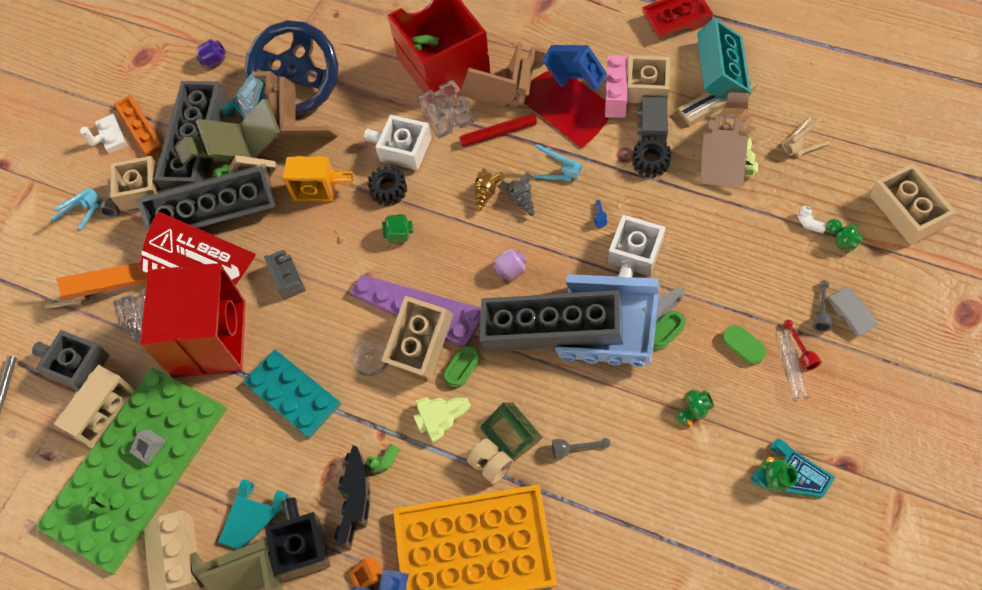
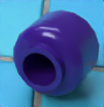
(211, 53)

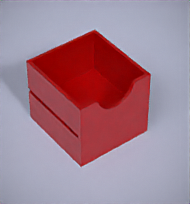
(461, 45)
(193, 320)

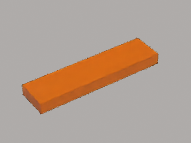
(139, 126)
(101, 280)

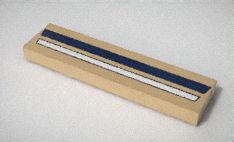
(704, 106)

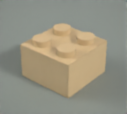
(647, 77)
(132, 180)

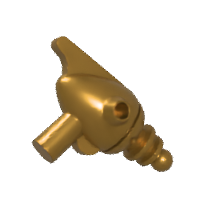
(485, 187)

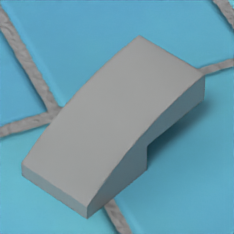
(856, 314)

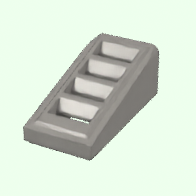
(668, 302)

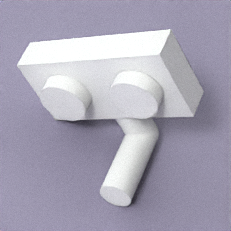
(109, 134)

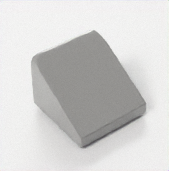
(146, 445)

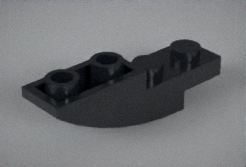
(356, 489)

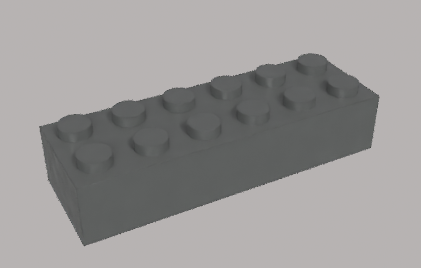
(193, 102)
(212, 198)
(551, 321)

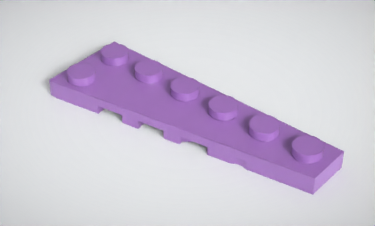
(390, 296)

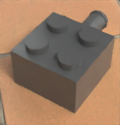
(69, 359)

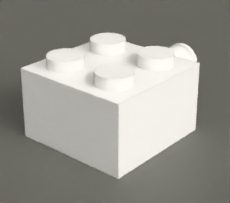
(401, 142)
(635, 246)

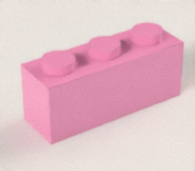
(616, 86)

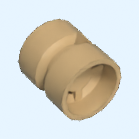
(490, 461)

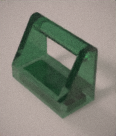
(518, 422)

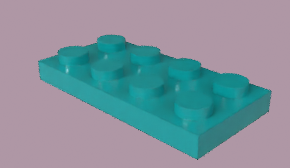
(292, 393)

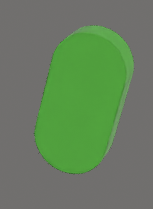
(668, 329)
(744, 344)
(461, 367)

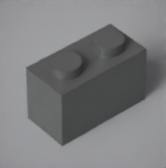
(653, 118)

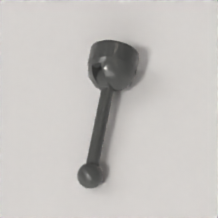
(108, 207)
(822, 321)
(561, 447)

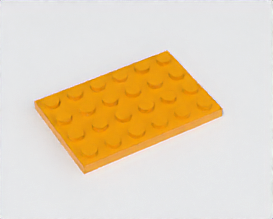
(476, 542)

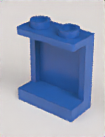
(574, 62)

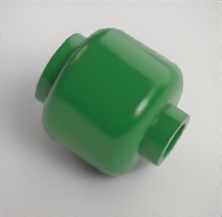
(397, 228)

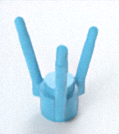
(570, 167)
(86, 199)

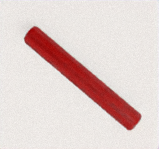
(498, 130)

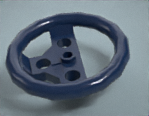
(302, 37)

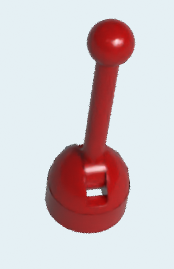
(809, 360)

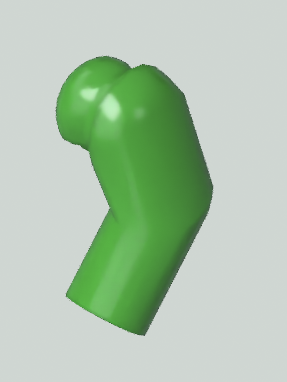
(426, 40)
(384, 462)

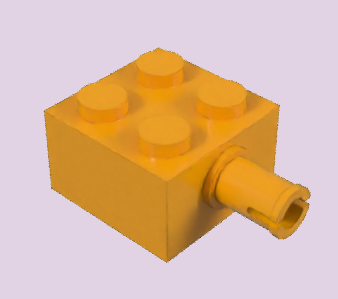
(313, 178)

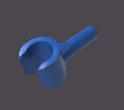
(600, 219)

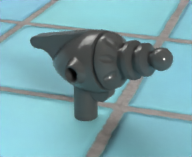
(520, 193)

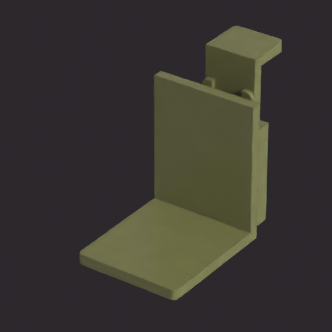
(226, 140)
(238, 570)

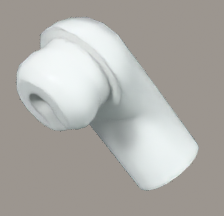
(808, 222)

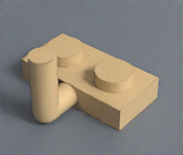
(243, 162)

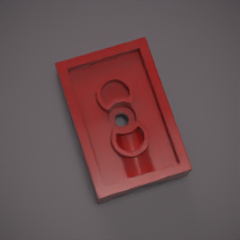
(663, 19)

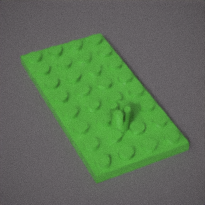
(115, 492)

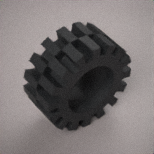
(653, 147)
(392, 194)

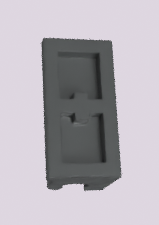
(284, 274)

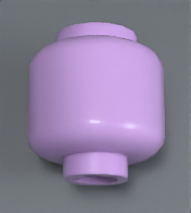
(510, 264)

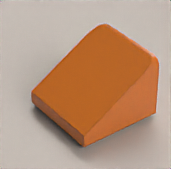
(366, 573)

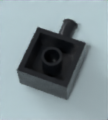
(296, 544)

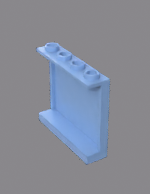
(637, 325)

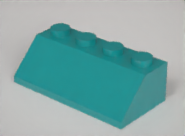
(722, 60)

